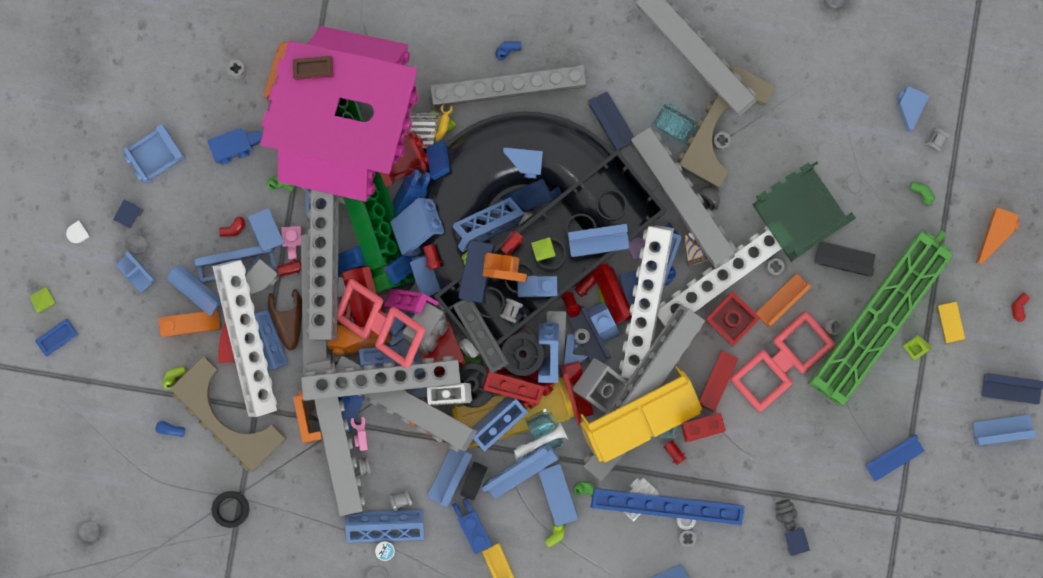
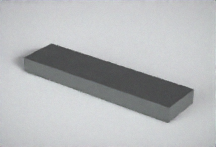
(480, 335)

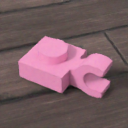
(292, 239)
(360, 438)

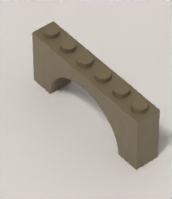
(700, 156)
(194, 392)

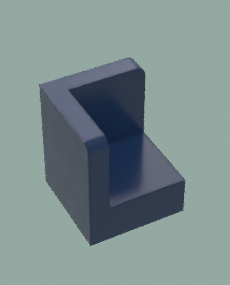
(127, 213)
(797, 542)

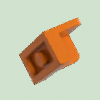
(502, 267)

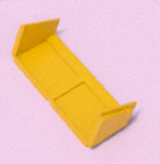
(556, 402)
(642, 419)

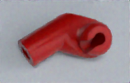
(234, 230)
(1018, 307)

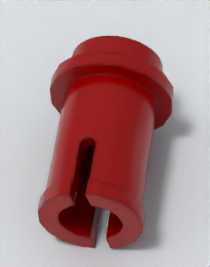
(511, 243)
(432, 257)
(289, 268)
(585, 285)
(573, 309)
(674, 452)

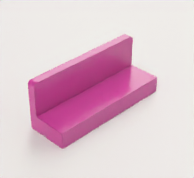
(408, 301)

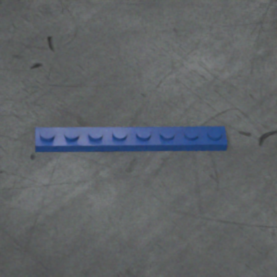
(667, 506)

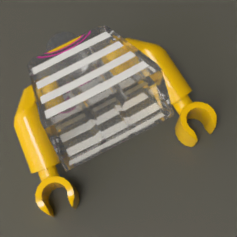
(430, 126)

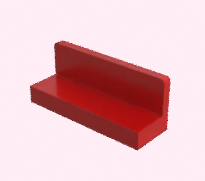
(612, 293)
(360, 305)
(571, 374)
(717, 380)
(513, 386)

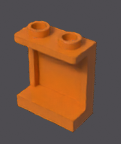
(303, 420)

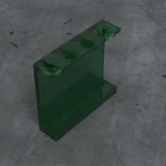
(800, 212)

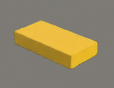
(951, 322)
(497, 562)

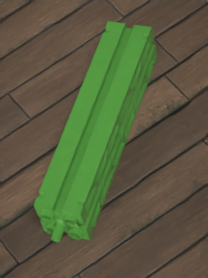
(881, 317)

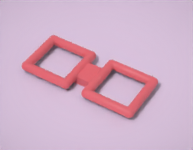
(380, 323)
(782, 361)

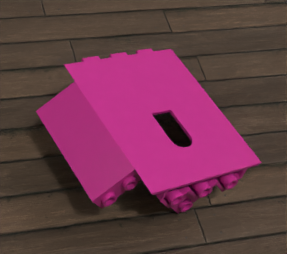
(334, 151)

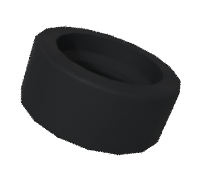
(473, 481)
(216, 504)

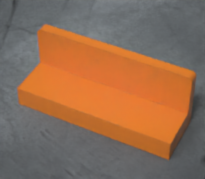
(783, 300)

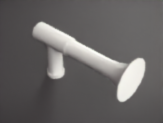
(557, 433)

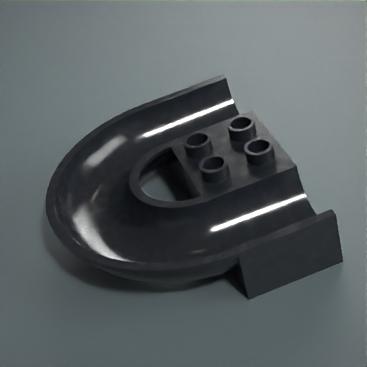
(596, 193)

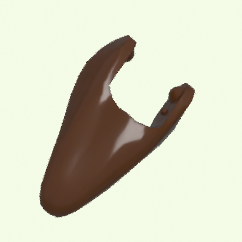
(287, 322)

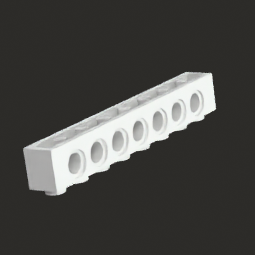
(663, 236)
(718, 285)
(237, 332)

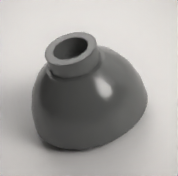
(710, 197)

